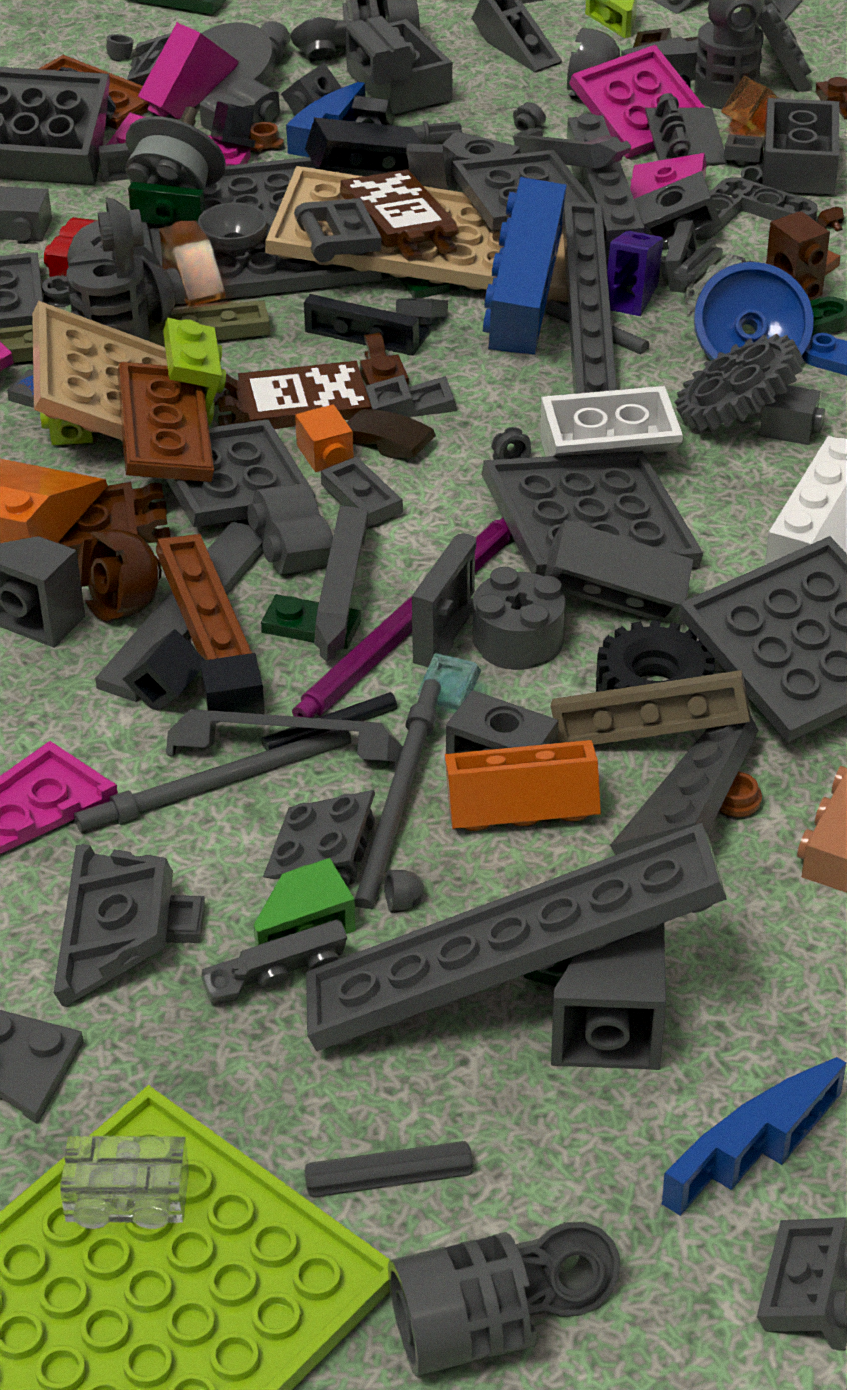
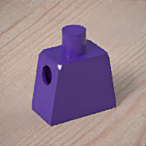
(637, 261)

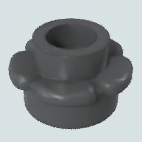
(529, 117)
(514, 436)

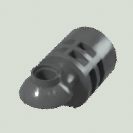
(321, 35)
(728, 50)
(110, 279)
(162, 286)
(479, 1294)

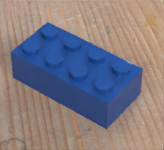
(524, 266)

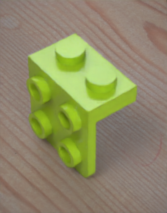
(195, 358)

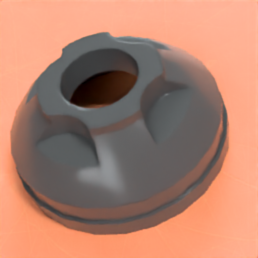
(233, 227)

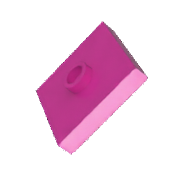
(657, 174)

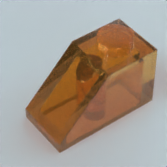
(748, 107)
(190, 252)

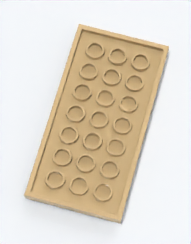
(467, 266)

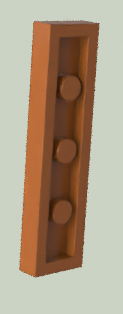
(201, 597)

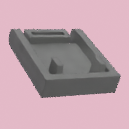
(444, 600)

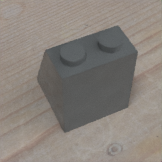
(612, 1005)

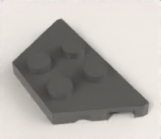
(111, 918)

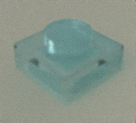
(456, 679)

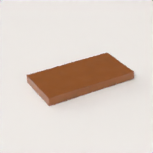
(122, 91)
(163, 425)

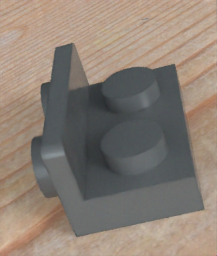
(808, 1280)

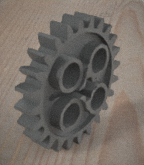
(739, 382)

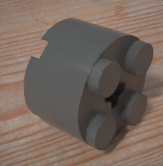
(518, 618)

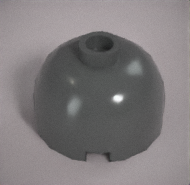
(595, 49)

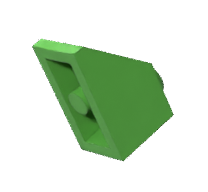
(305, 900)

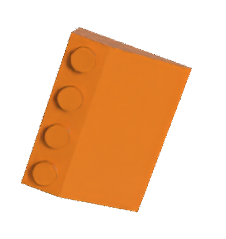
(42, 500)

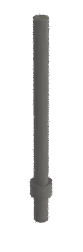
(419, 724)
(127, 806)

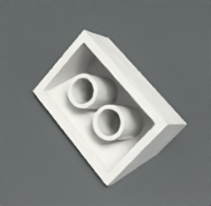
(609, 422)

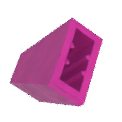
(185, 72)

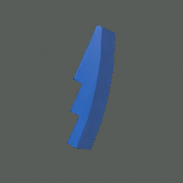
(764, 1125)

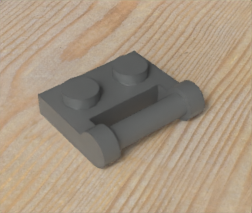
(349, 222)

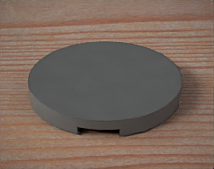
(247, 45)

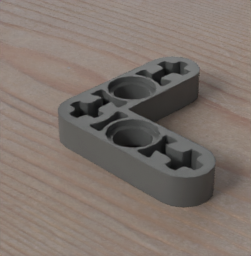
(752, 198)

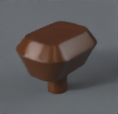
(832, 218)

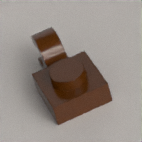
(834, 90)
(377, 365)

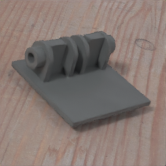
(684, 131)
(324, 830)

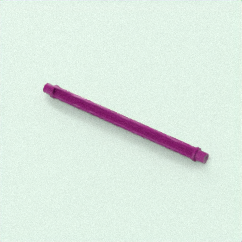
(385, 637)

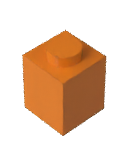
(324, 437)

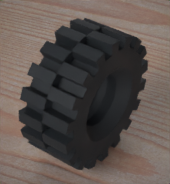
(650, 652)

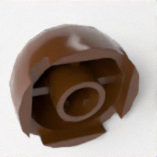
(119, 573)

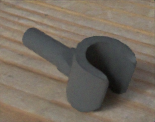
(753, 173)

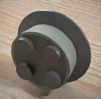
(173, 152)

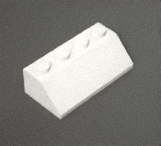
(816, 505)

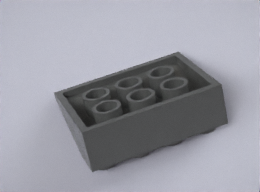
(52, 124)

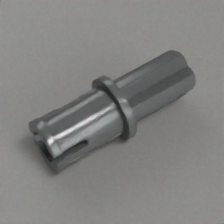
(435, 133)

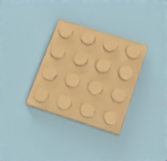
(79, 368)

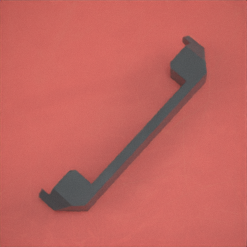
(589, 154)
(339, 580)
(199, 727)

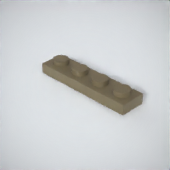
(653, 709)

